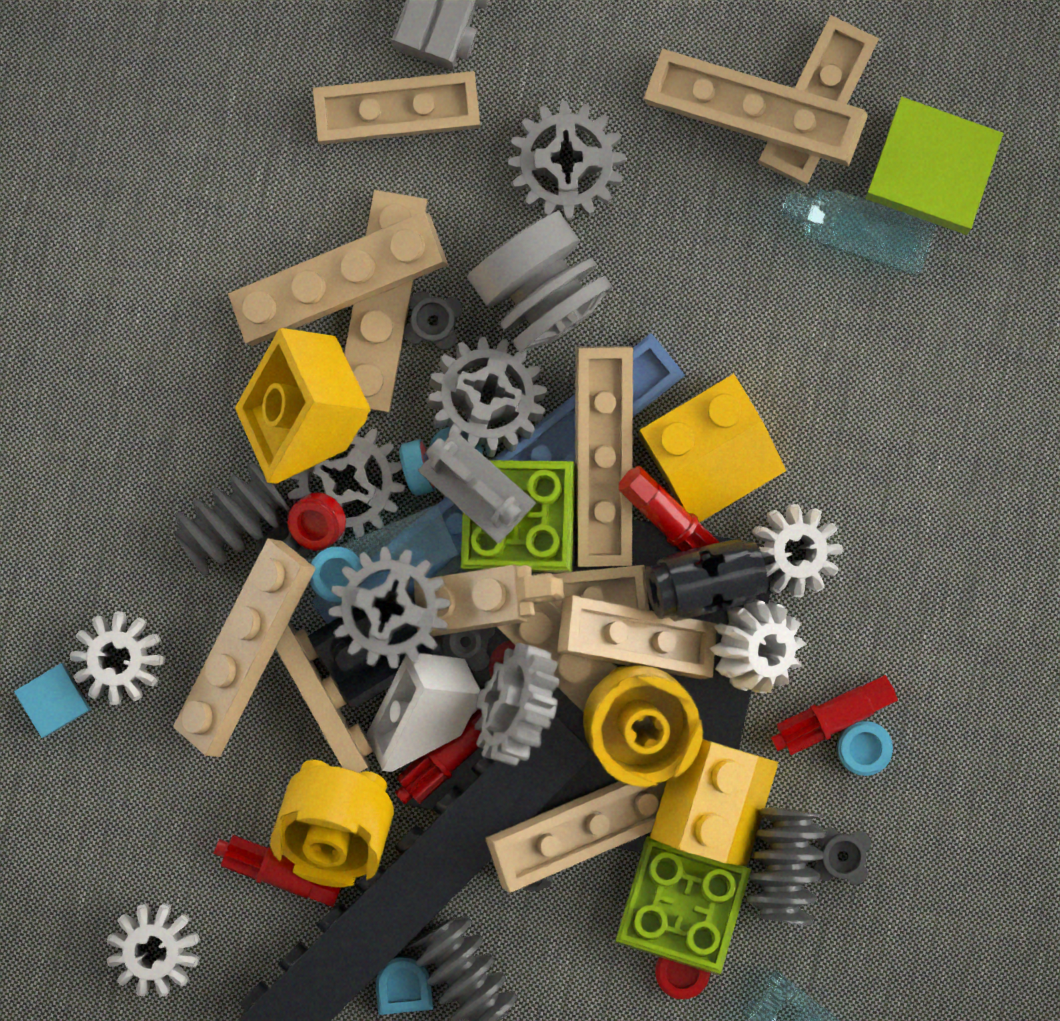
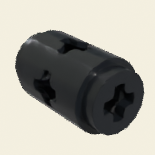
(727, 569)

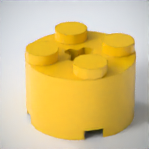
(651, 754)
(333, 824)

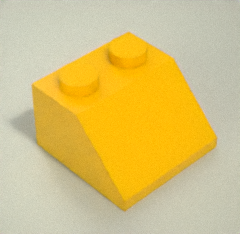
(301, 404)
(713, 449)
(716, 804)

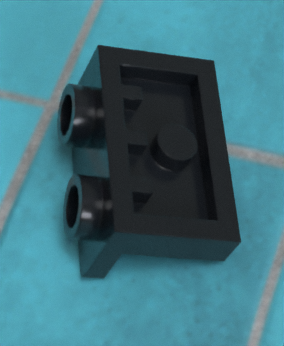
(352, 673)

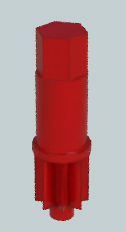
(664, 511)
(833, 716)
(436, 767)
(263, 866)

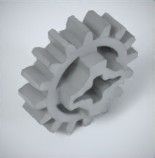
(592, 159)
(507, 401)
(358, 458)
(365, 600)
(516, 704)

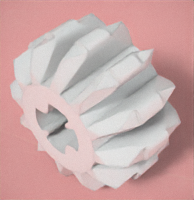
(792, 530)
(121, 640)
(758, 646)
(164, 965)

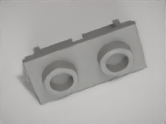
(475, 486)

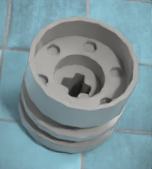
(540, 282)

